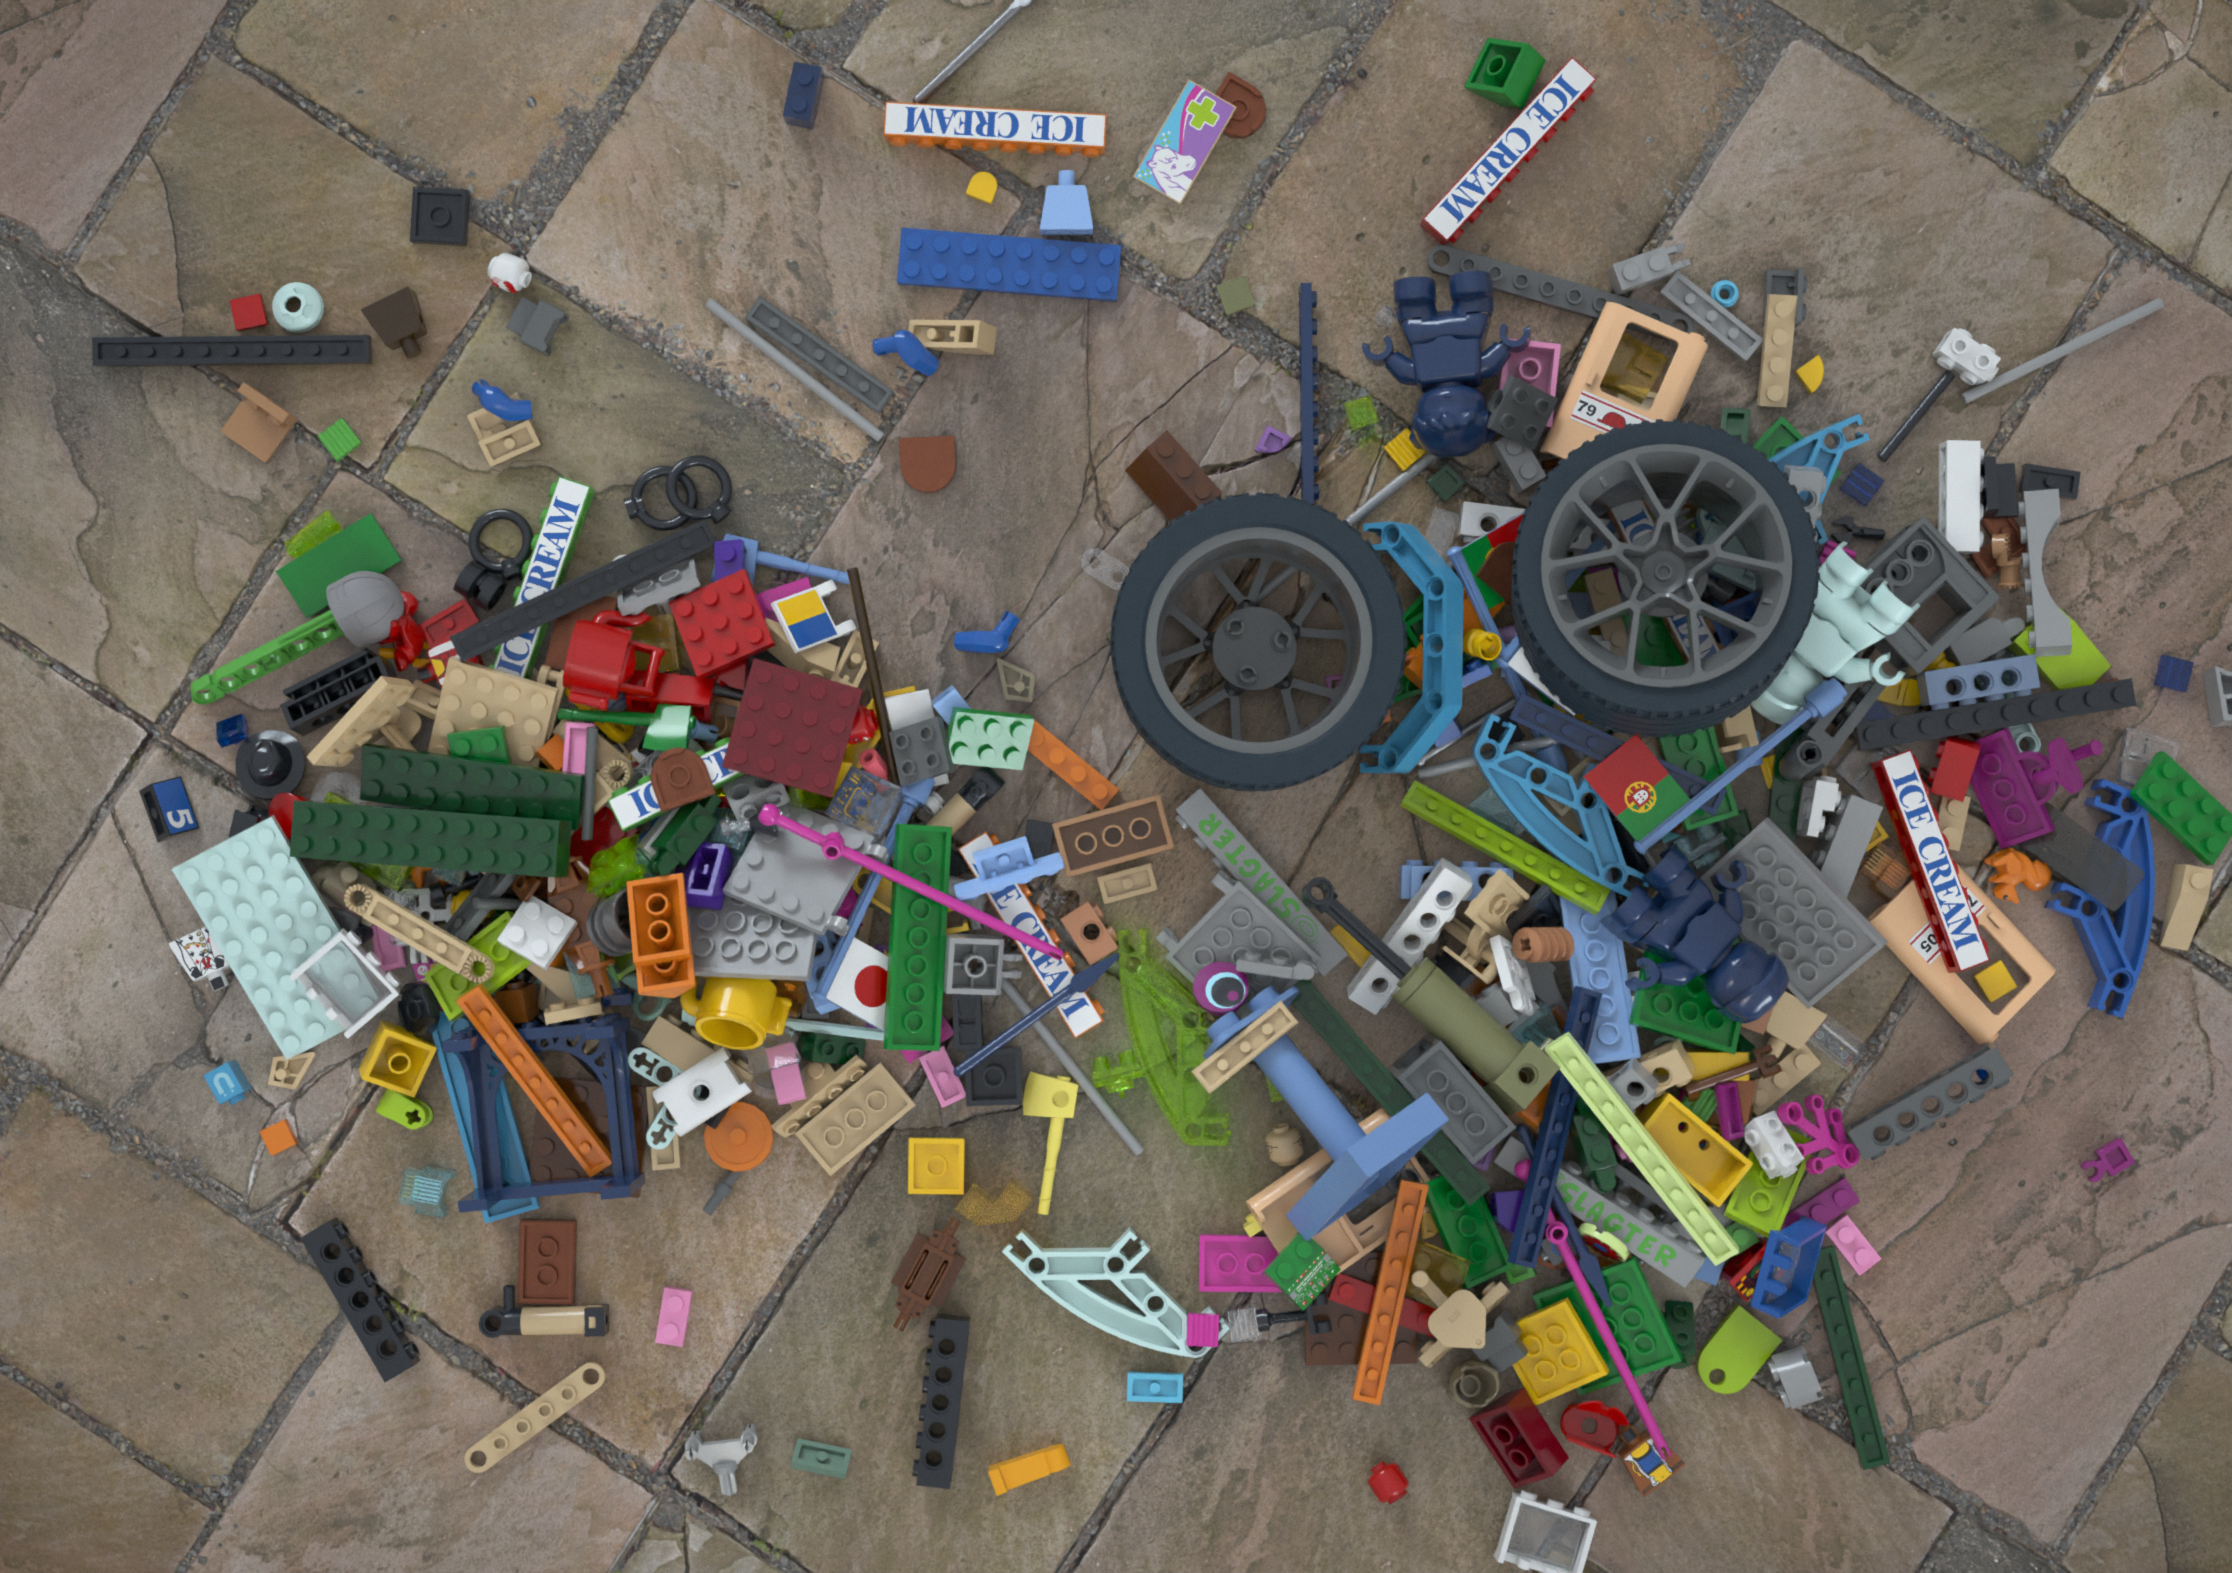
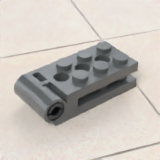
(1814, 746)

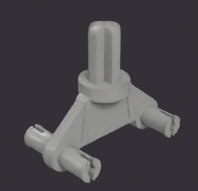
(723, 1455)

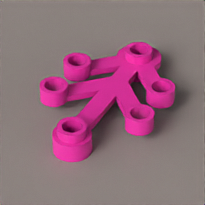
(1843, 1152)

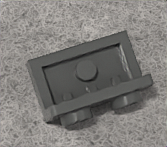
(1786, 283)

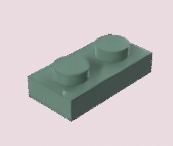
(821, 1458)

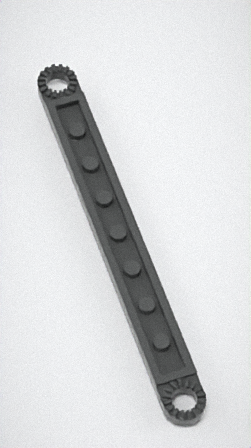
(1550, 289)

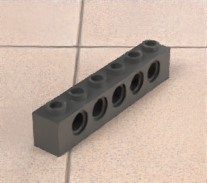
(1935, 1087)

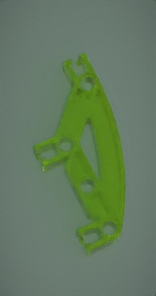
(1173, 1090)

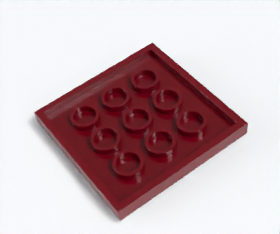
(792, 728)

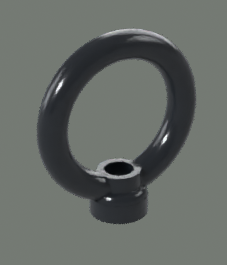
(636, 508)
(718, 509)
(508, 568)

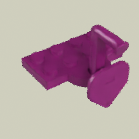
(2014, 791)

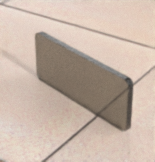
(2085, 860)

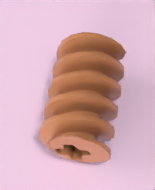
(1543, 944)

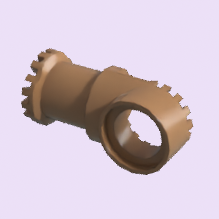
(2008, 565)

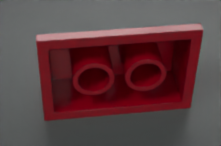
(1519, 1438)

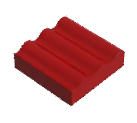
(248, 312)

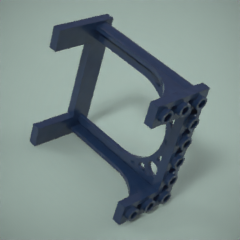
(474, 1057)

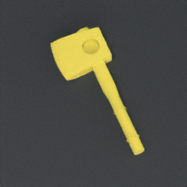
(1055, 1099)

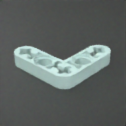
(654, 1126)

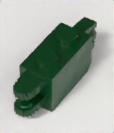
(683, 835)
(1593, 1147)

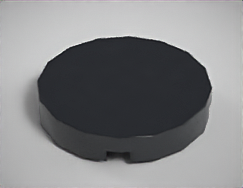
(418, 1009)

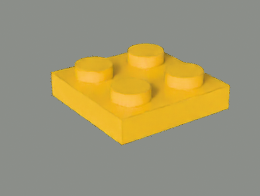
(936, 1165)

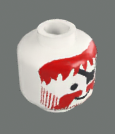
(509, 272)

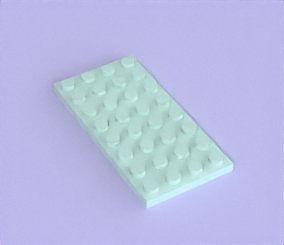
(266, 925)

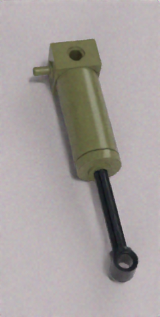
(1451, 1015)

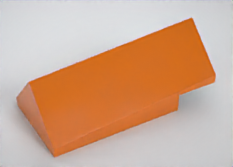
(661, 936)

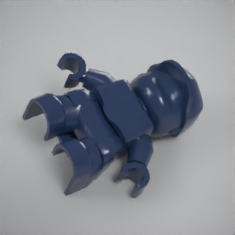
(1696, 938)

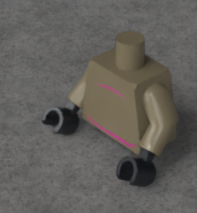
(334, 880)

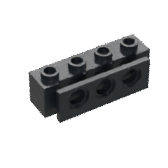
(333, 691)

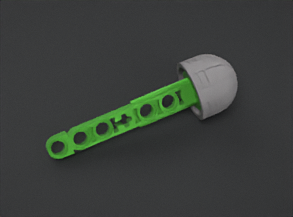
(360, 609)

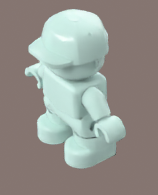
(1840, 626)

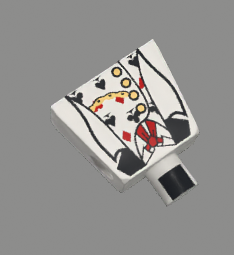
(201, 958)

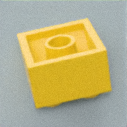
(396, 1059)

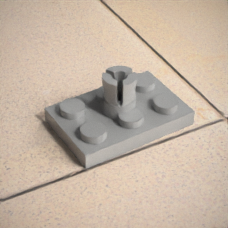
(659, 588)

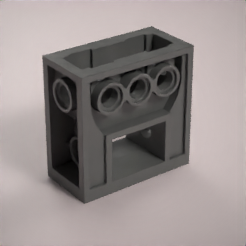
(1933, 570)
(1473, 1116)

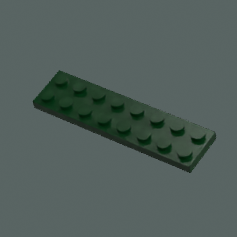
(469, 785)

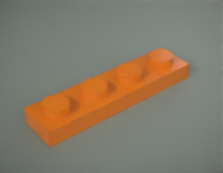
(1070, 767)

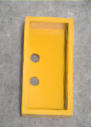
(1709, 1170)

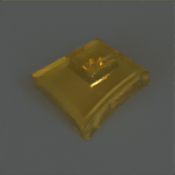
(1633, 369)
(660, 633)

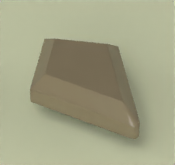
(1016, 682)

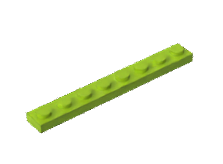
(1505, 847)

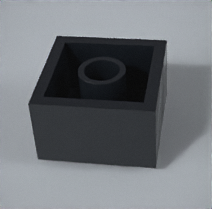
(996, 1079)

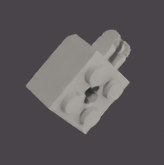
(987, 975)

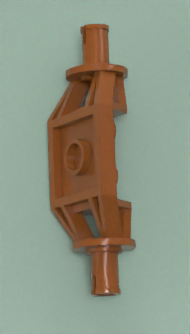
(572, 899)

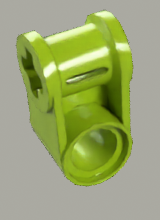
(402, 1107)

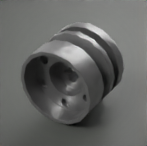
(610, 925)

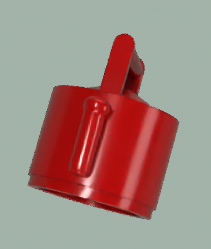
(604, 659)

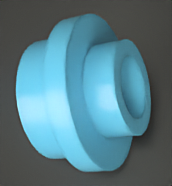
(1730, 288)

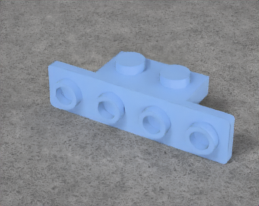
(1005, 866)

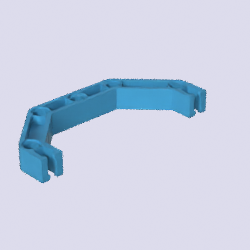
(1441, 648)

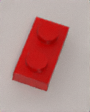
(448, 622)

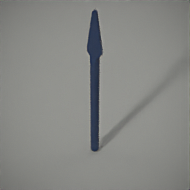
(1079, 983)
(1587, 1262)

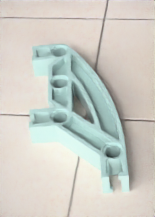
(1062, 1279)

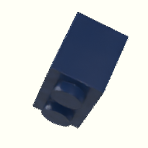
(803, 95)

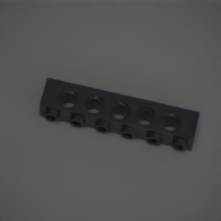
(346, 1293)
(940, 1473)

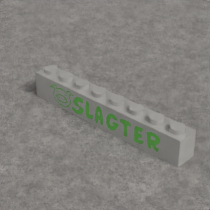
(1244, 862)
(1614, 1213)

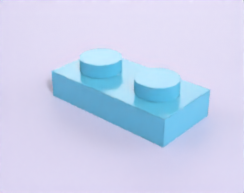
(1154, 1387)

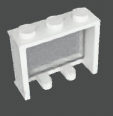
(347, 981)
(1545, 1535)

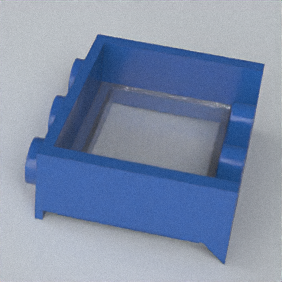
(1788, 1267)

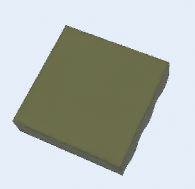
(1235, 296)

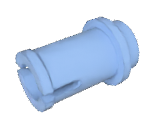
(703, 732)

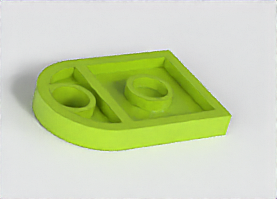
(1738, 1349)

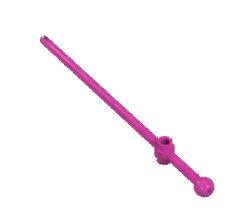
(834, 847)
(1521, 1170)

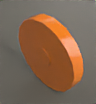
(741, 1138)

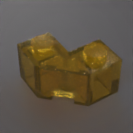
(985, 1210)

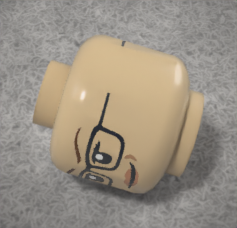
(1284, 1144)

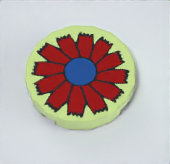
(1604, 1244)

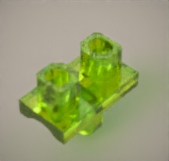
(1104, 1075)

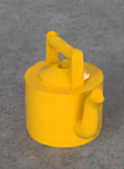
(737, 1011)

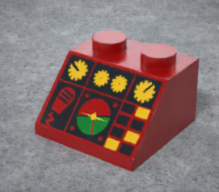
(1743, 1270)

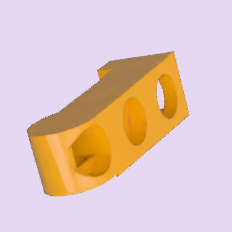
(1028, 1468)

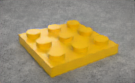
(1558, 1352)

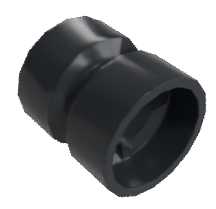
(478, 584)

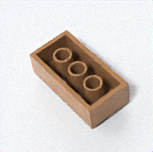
(1113, 836)

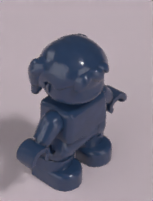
(1448, 360)

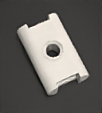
(692, 1110)

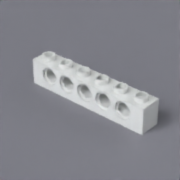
(1442, 878)

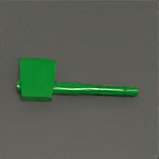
(667, 729)

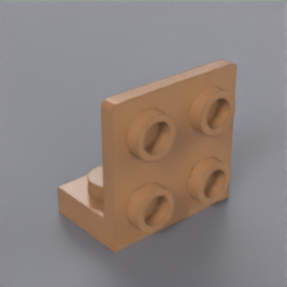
(258, 423)

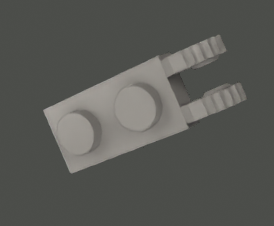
(1277, 967)

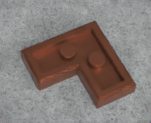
(1984, 559)

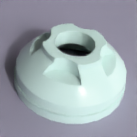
(309, 313)

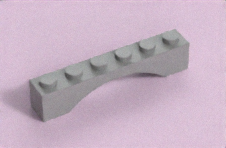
(2050, 625)

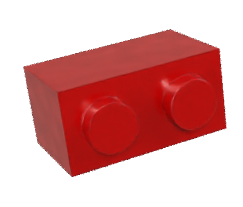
(1955, 767)

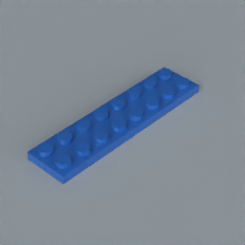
(1009, 264)

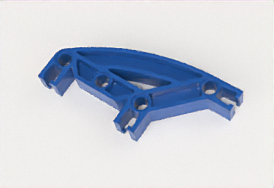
(2123, 944)

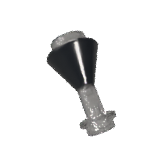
(753, 823)

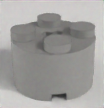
(1797, 1377)

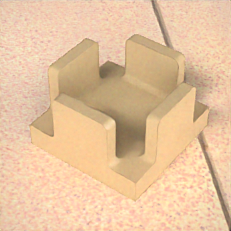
(1736, 732)

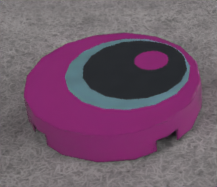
(1220, 988)

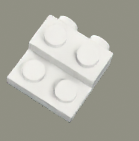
(1817, 796)

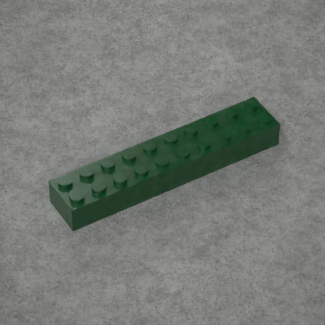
(431, 839)

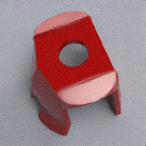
(1607, 1425)

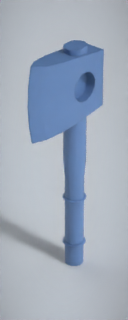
(754, 556)

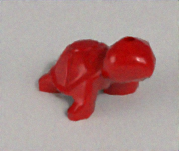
(405, 634)

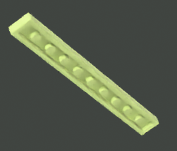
(1642, 1148)

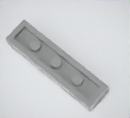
(1711, 316)

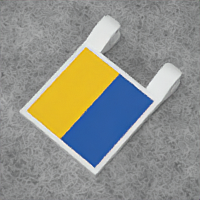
(807, 618)

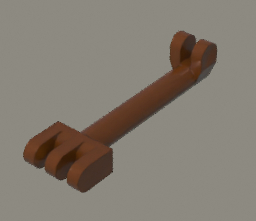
(1760, 1063)

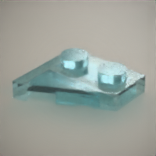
(1538, 1027)

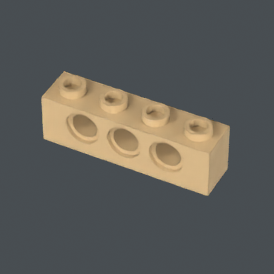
(1670, 1057)

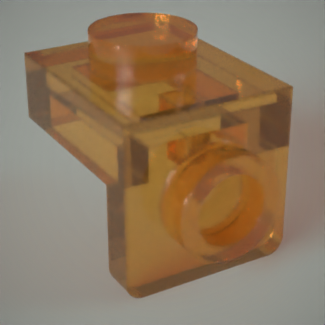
(796, 992)

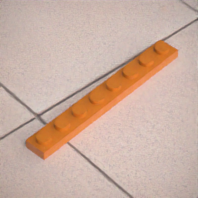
(535, 1080)
(1390, 1291)

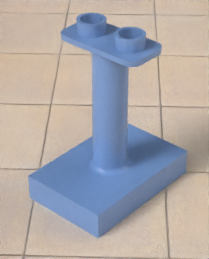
(1360, 1160)

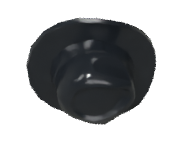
(270, 764)

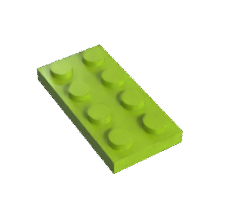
(449, 985)
(1763, 1201)

